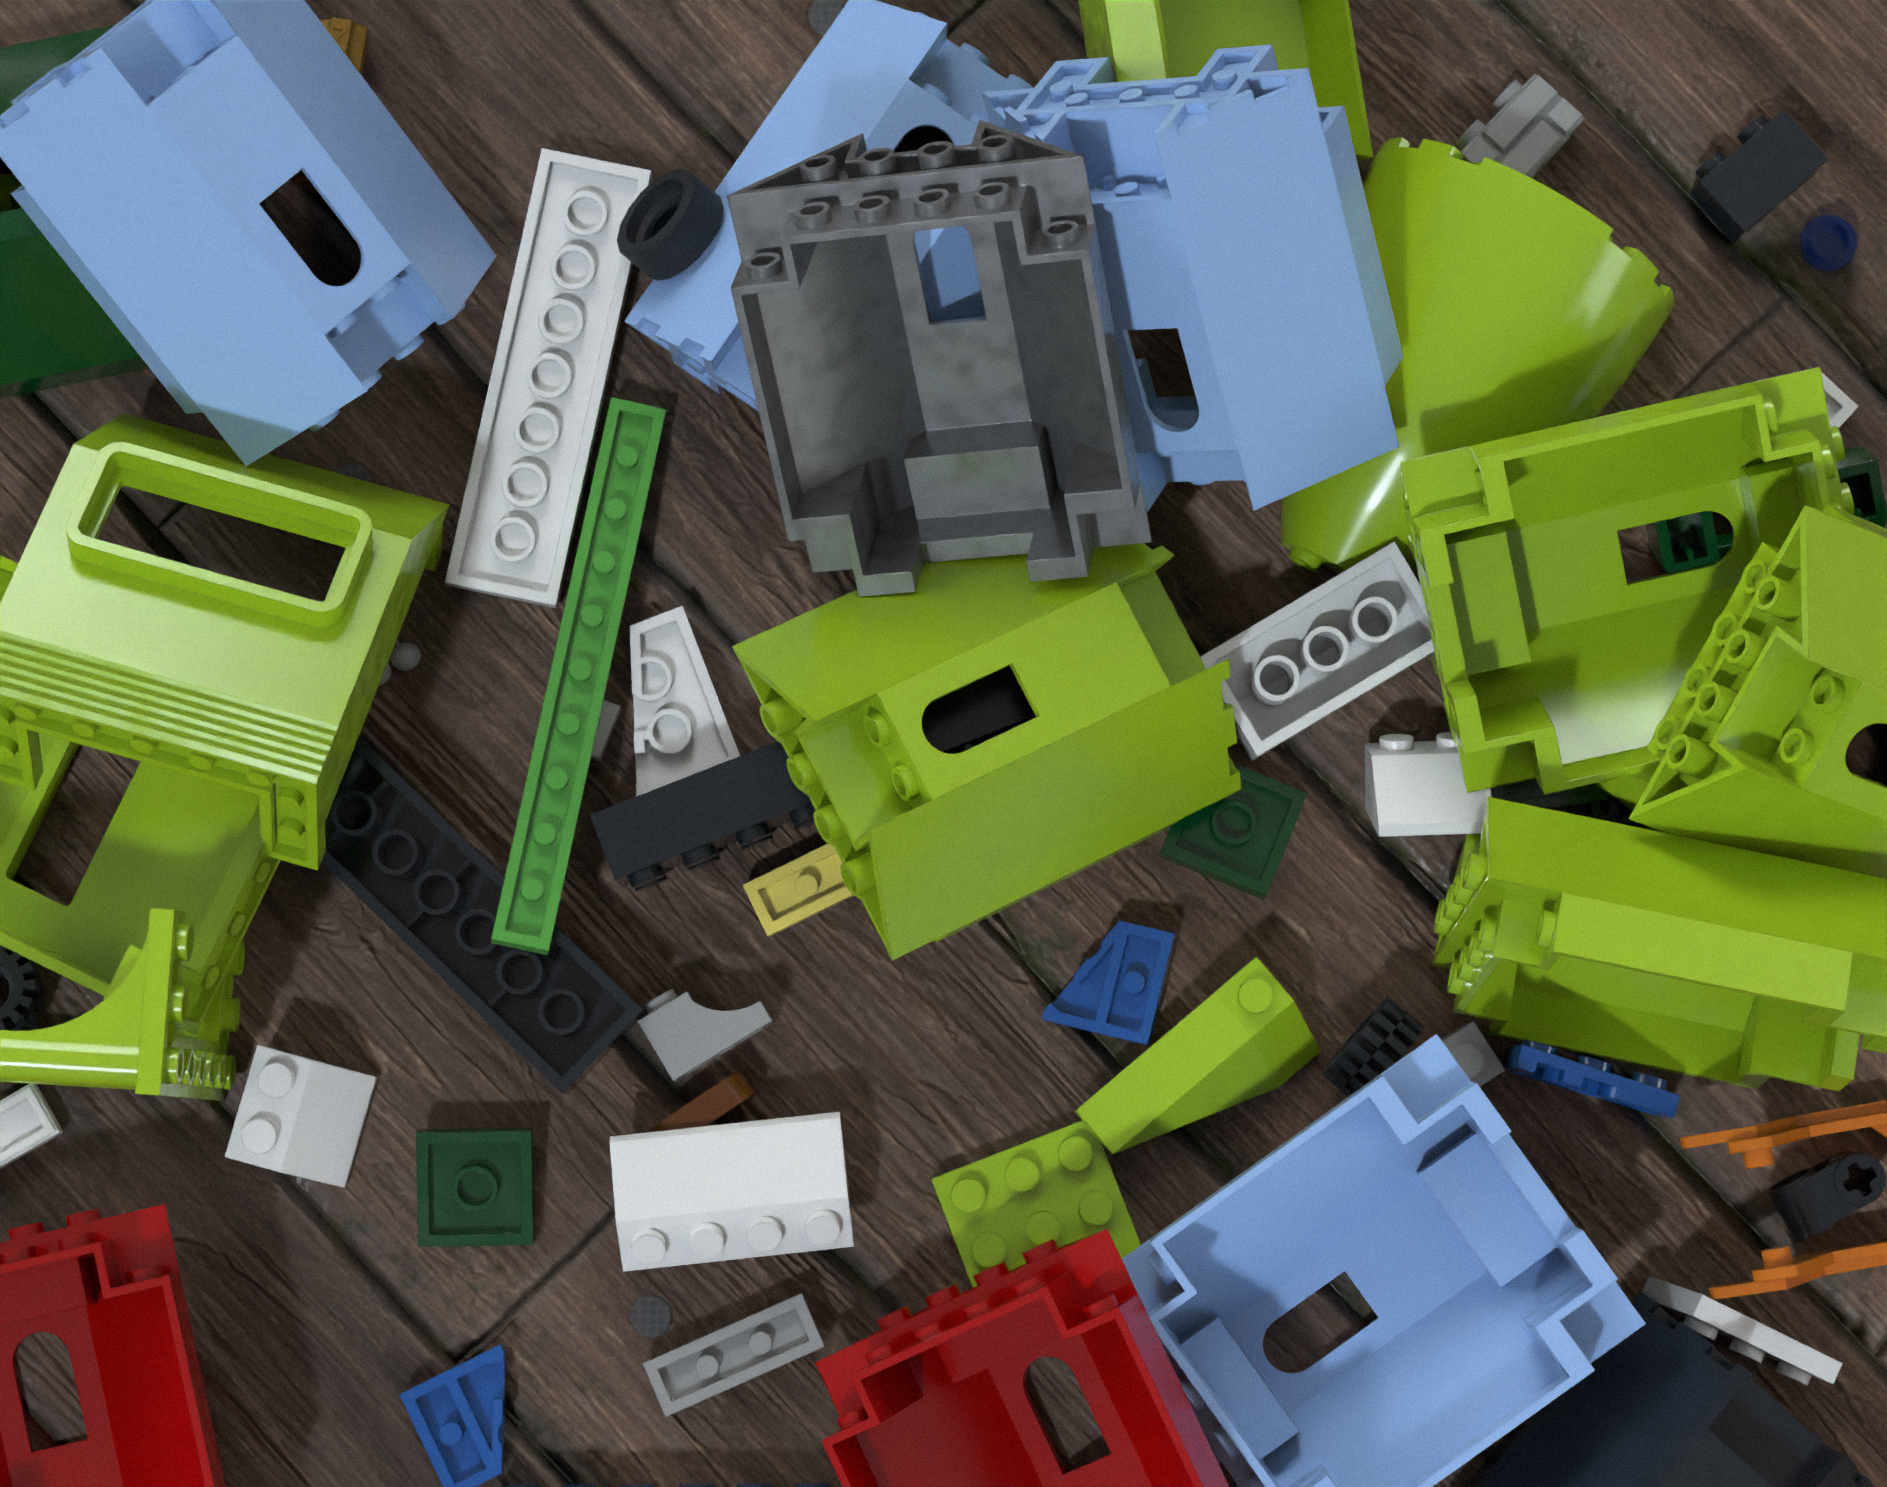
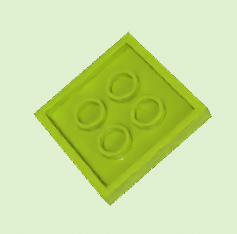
(1034, 1194)

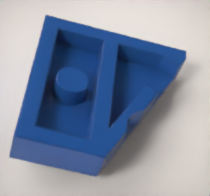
(1118, 986)
(463, 1419)

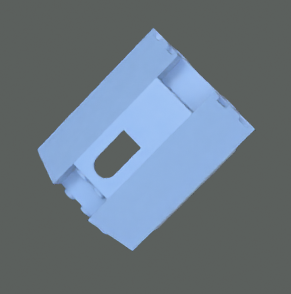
(869, 75)
(150, 188)
(1251, 234)
(1451, 1241)

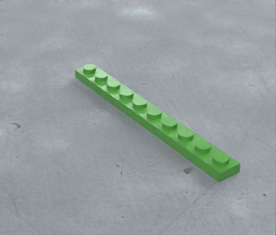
(578, 677)

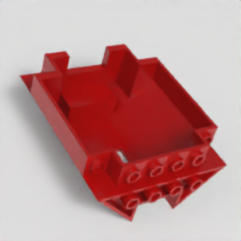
(124, 1316)
(948, 1397)

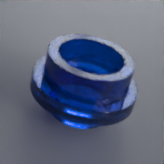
(1828, 242)

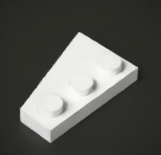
(674, 704)
(1747, 1335)

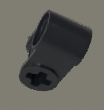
(1817, 1196)

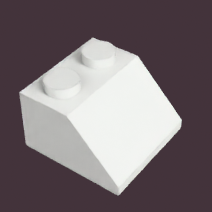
(1419, 788)
(301, 1116)

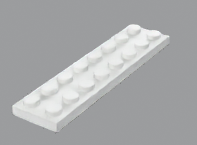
(547, 382)

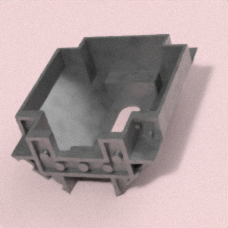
(945, 434)

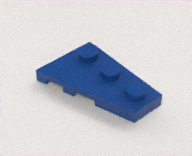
(1590, 1078)

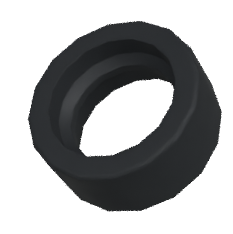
(670, 224)

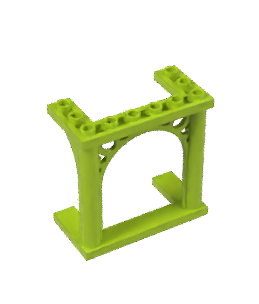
(134, 1032)

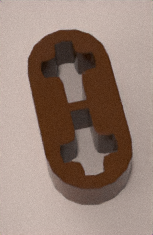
(710, 1105)

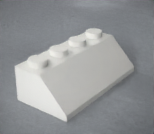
(1324, 650)
(731, 1191)

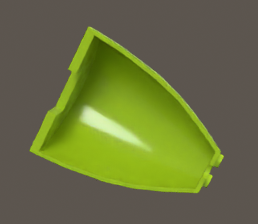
(1505, 324)

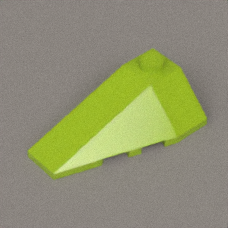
(1219, 1055)

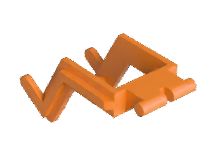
(1755, 1142)

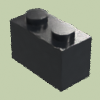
(1756, 176)

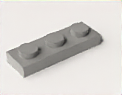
(733, 1354)

